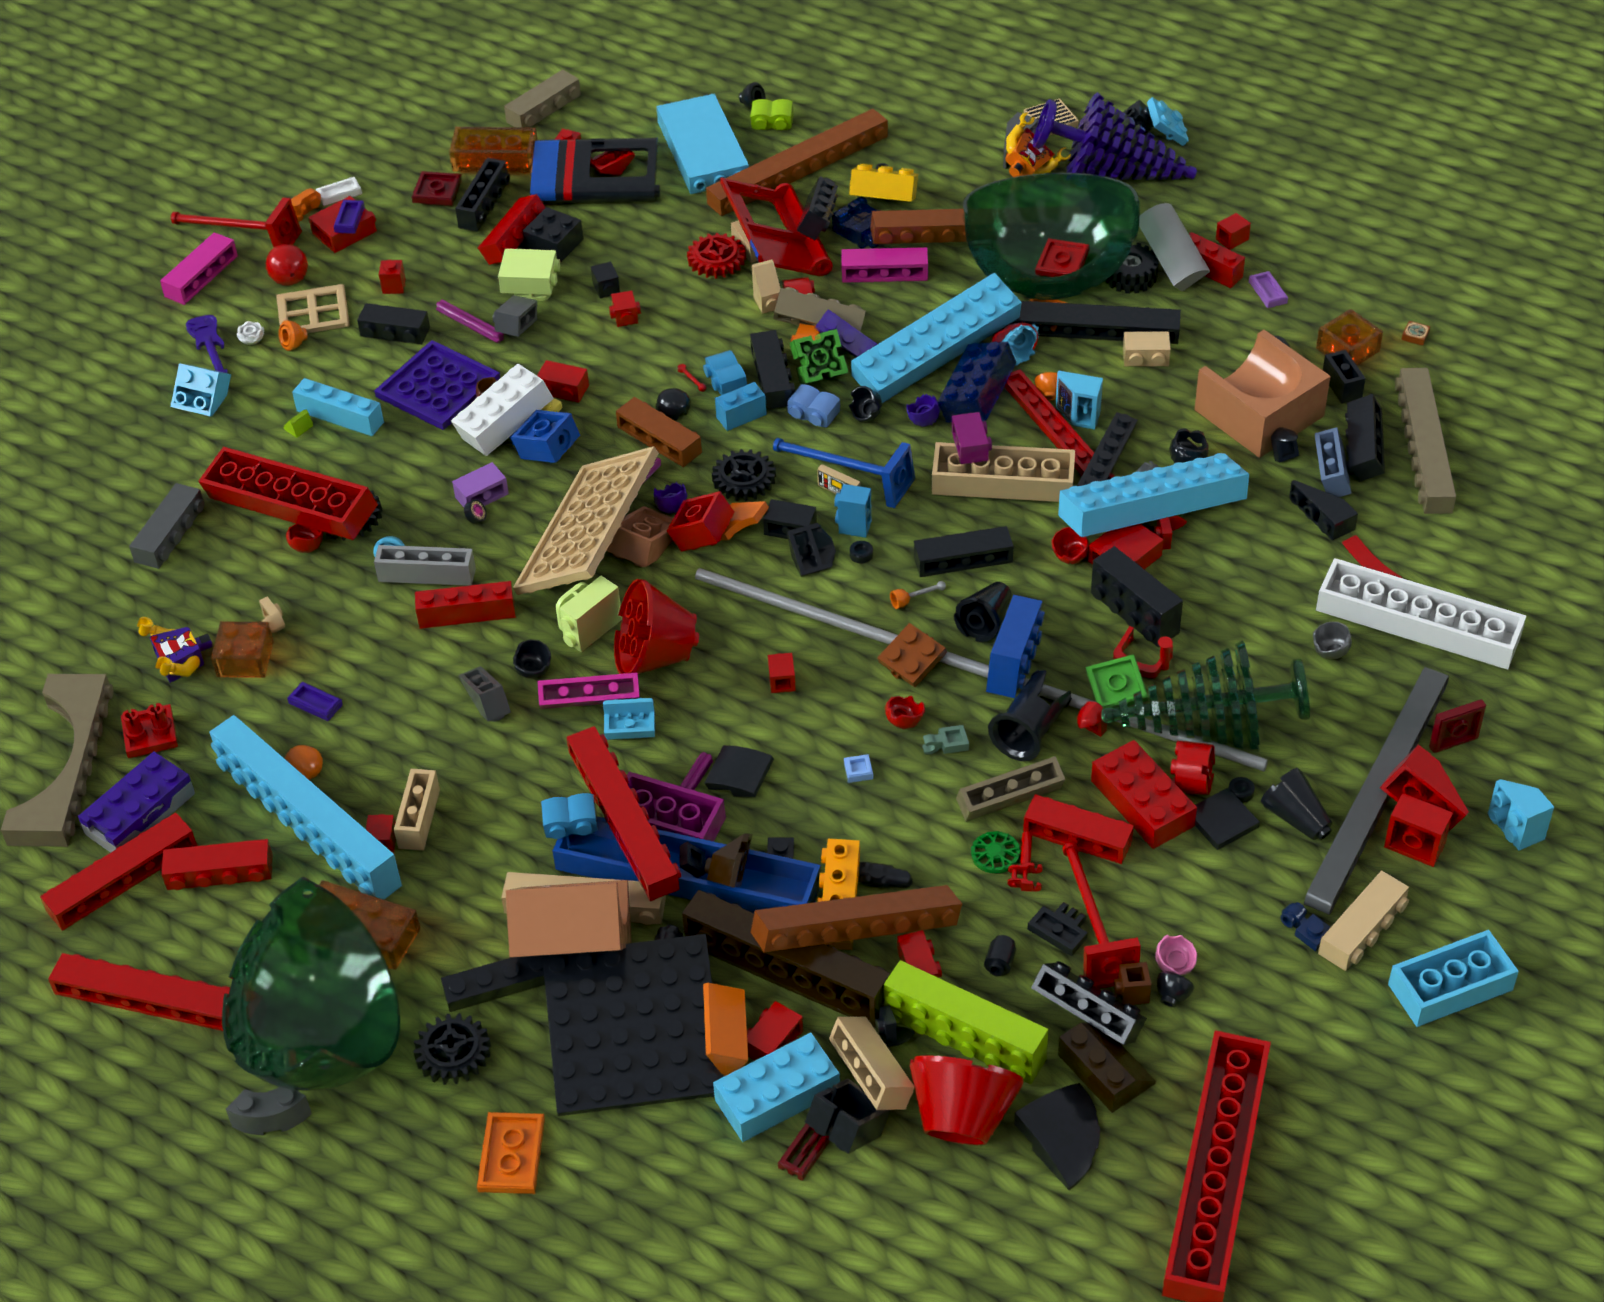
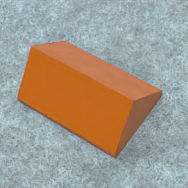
(725, 1027)

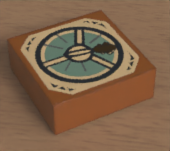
(1416, 333)

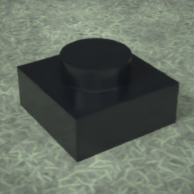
(781, 846)
(692, 859)

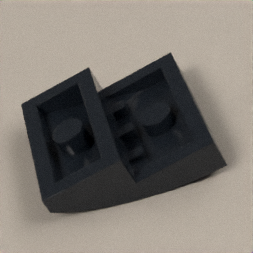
(739, 771)

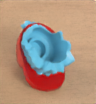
(1021, 339)

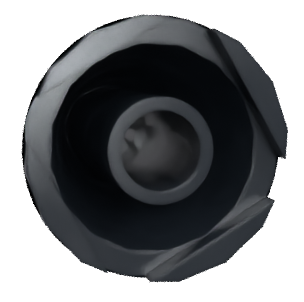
(983, 612)
(1298, 805)

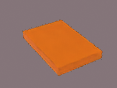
(511, 1153)

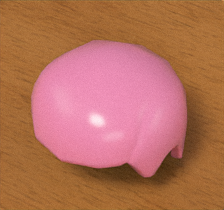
(1176, 955)

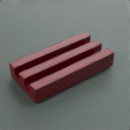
(812, 1158)

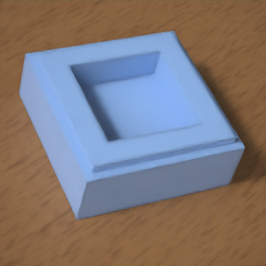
(858, 768)

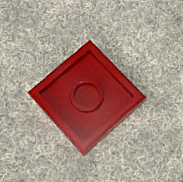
(1061, 258)

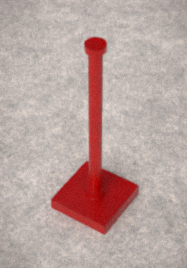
(281, 225)
(1102, 959)

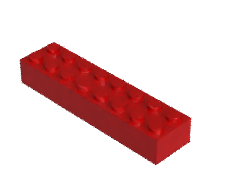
(288, 493)

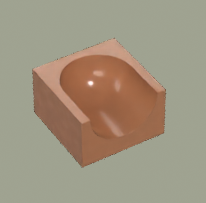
(1265, 393)
(568, 918)

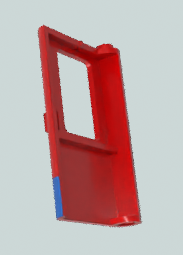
(785, 247)

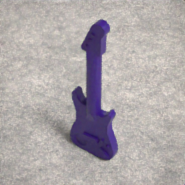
(204, 331)

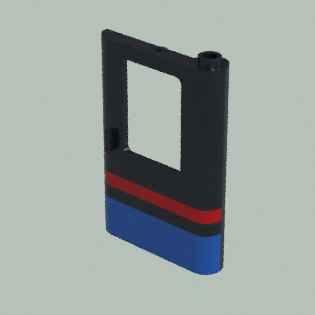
(564, 177)

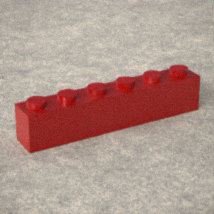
(115, 872)

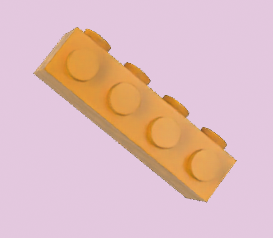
(840, 875)

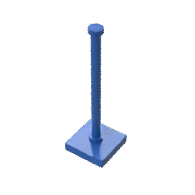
(896, 474)

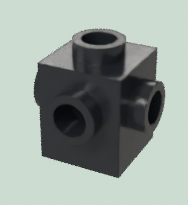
(1140, 114)

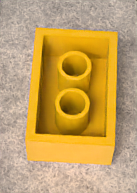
(884, 182)

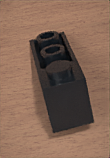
(1327, 511)

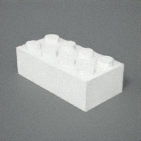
(502, 409)

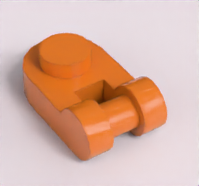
(306, 202)

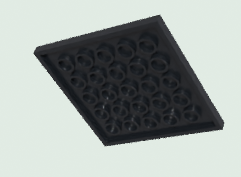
(629, 1025)

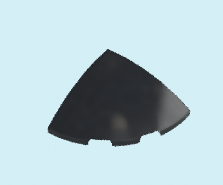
(1062, 1131)

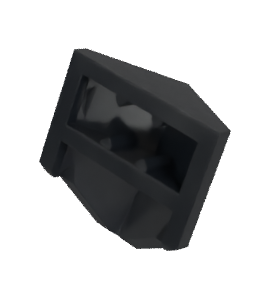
(811, 549)

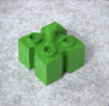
(818, 357)

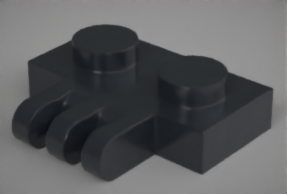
(1060, 928)

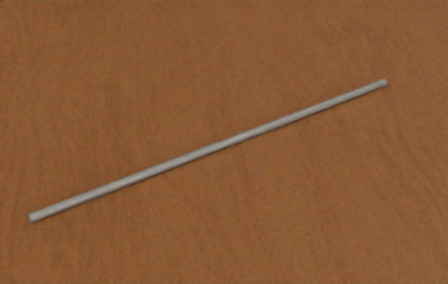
(950, 658)

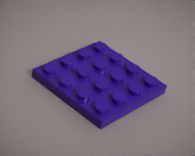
(435, 384)

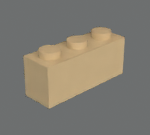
(417, 809)

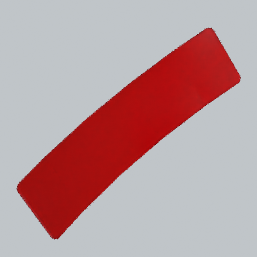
(1365, 556)

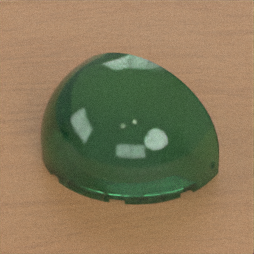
(1016, 215)
(310, 995)

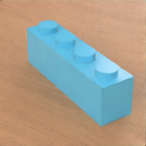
(338, 407)

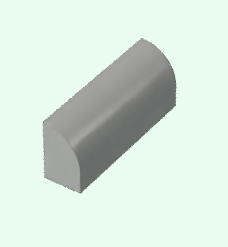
(1173, 246)

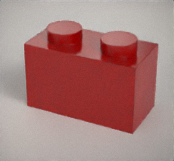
(564, 380)
(773, 1030)

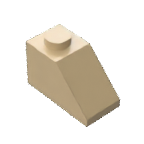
(765, 285)

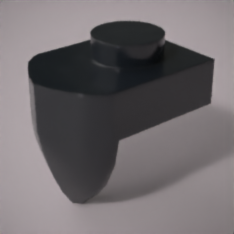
(1284, 444)
(889, 1031)

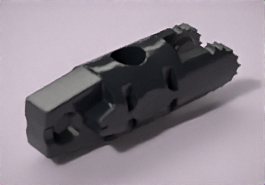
(883, 876)

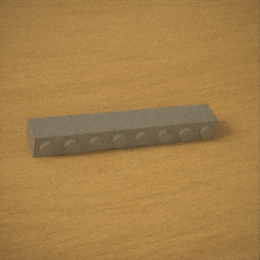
(1425, 441)

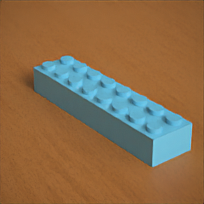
(936, 337)
(1153, 494)

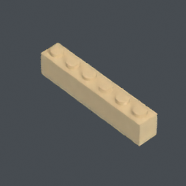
(641, 908)

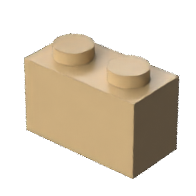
(1146, 348)

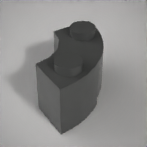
(268, 1110)

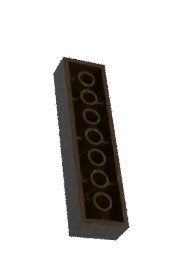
(813, 971)

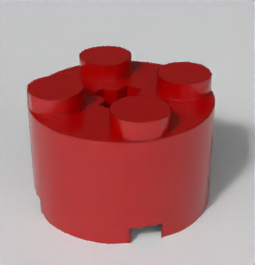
(1193, 767)

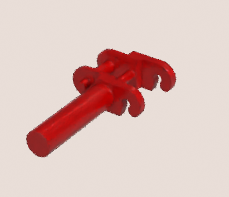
(1025, 867)

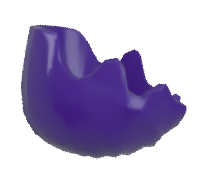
(924, 411)
(670, 498)

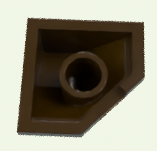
(729, 862)

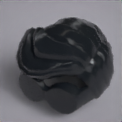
(1184, 450)

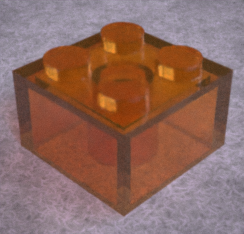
(1351, 334)
(242, 649)

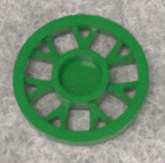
(995, 852)

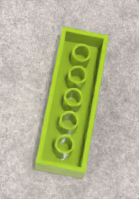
(966, 1021)

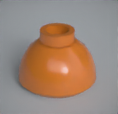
(291, 335)
(1047, 384)

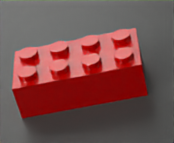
(1143, 794)

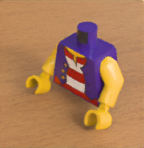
(175, 648)

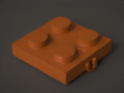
(912, 655)

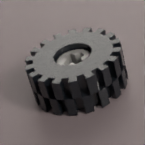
(1137, 271)

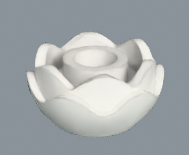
(250, 333)

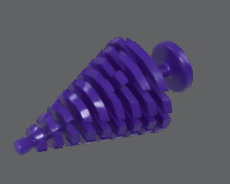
(1110, 144)

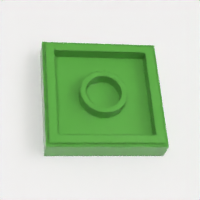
(1115, 681)

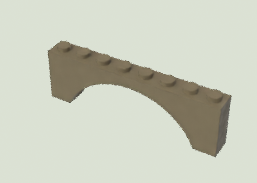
(52, 813)

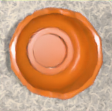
(305, 760)

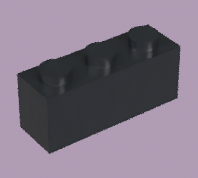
(393, 323)

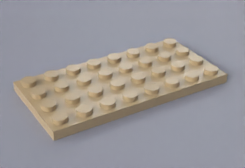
(586, 521)

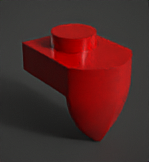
(1166, 526)
(1090, 718)

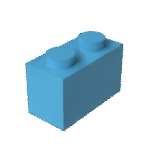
(740, 406)
(853, 510)

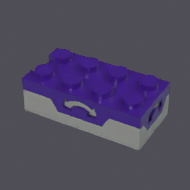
(137, 802)

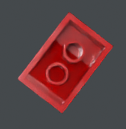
(1426, 779)

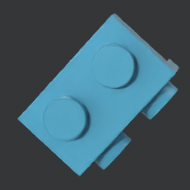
(629, 718)

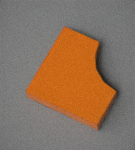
(745, 515)

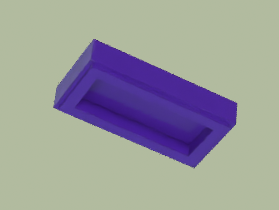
(349, 216)
(315, 701)

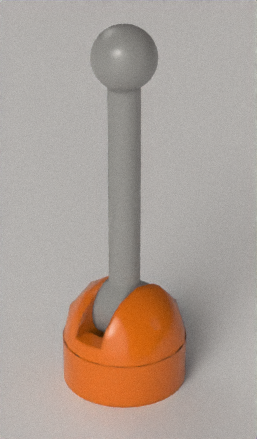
(901, 598)

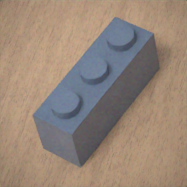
(1332, 462)

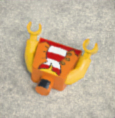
(1025, 158)

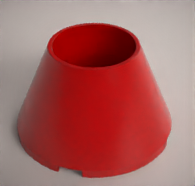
(962, 1099)

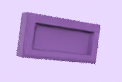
(1268, 289)

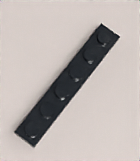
(1109, 449)

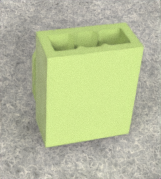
(529, 273)
(588, 612)

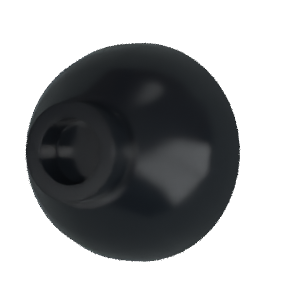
(751, 93)
(1173, 988)

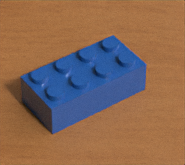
(1015, 646)

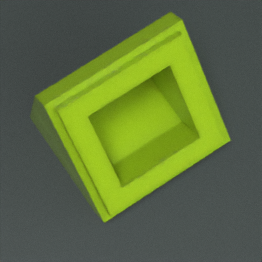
(299, 424)

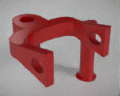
(1147, 671)

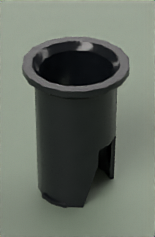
(1026, 720)

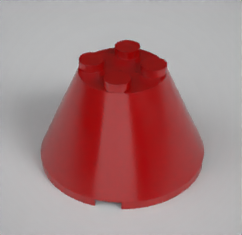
(652, 630)

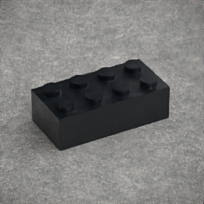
(1136, 596)

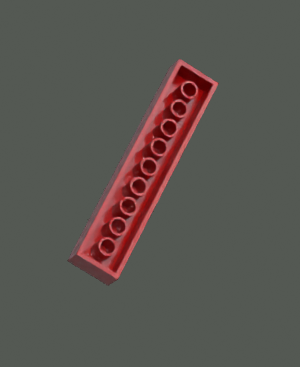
(1216, 1169)

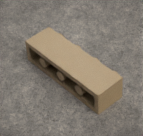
(1364, 920)
(871, 1063)

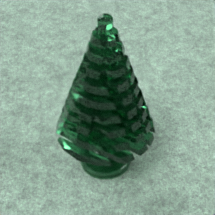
(1232, 698)

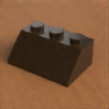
(1103, 1065)

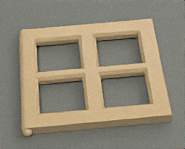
(313, 310)

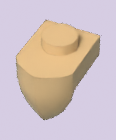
(272, 614)

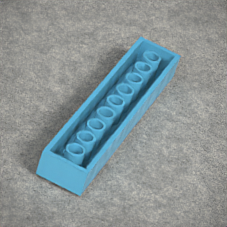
(305, 809)

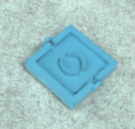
(1167, 121)

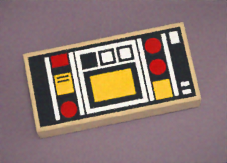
(834, 480)

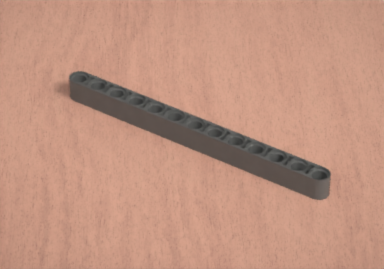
(1371, 799)

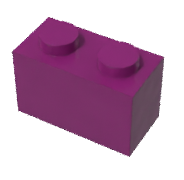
(970, 438)

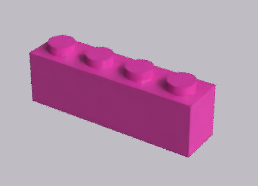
(884, 264)
(198, 268)
(587, 690)

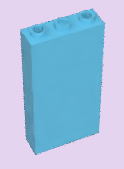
(701, 141)

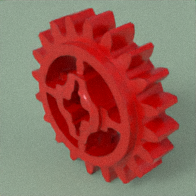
(716, 255)

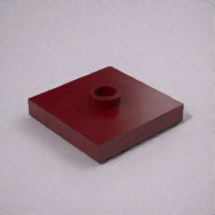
(436, 188)
(1457, 726)

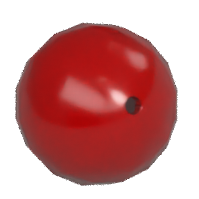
(286, 264)

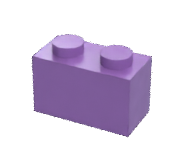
(483, 484)

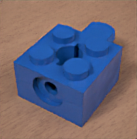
(545, 436)

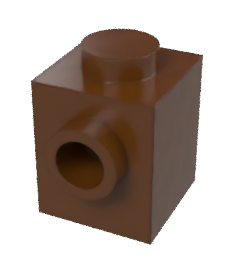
(1133, 983)

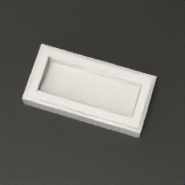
(339, 190)

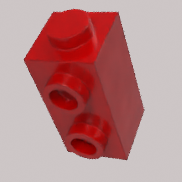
(918, 952)

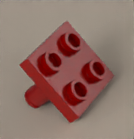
(149, 730)

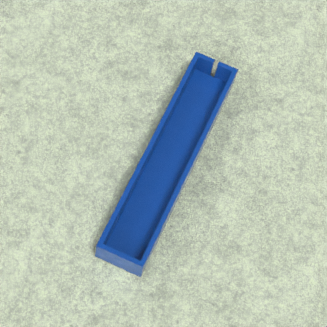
(766, 883)

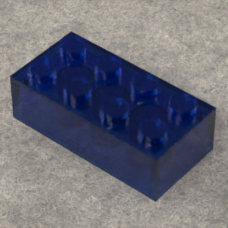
(977, 380)

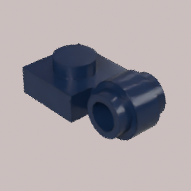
(1308, 930)

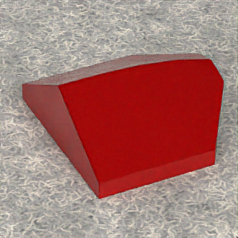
(612, 162)

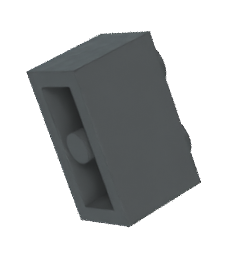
(515, 315)

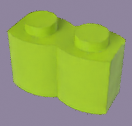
(772, 114)

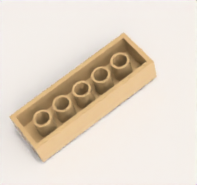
(1007, 474)

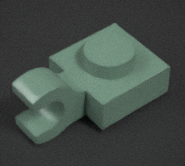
(950, 739)

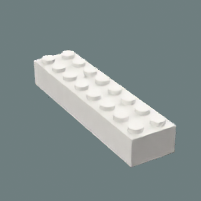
(1421, 613)

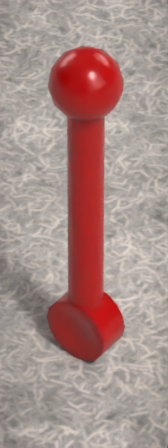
(682, 369)

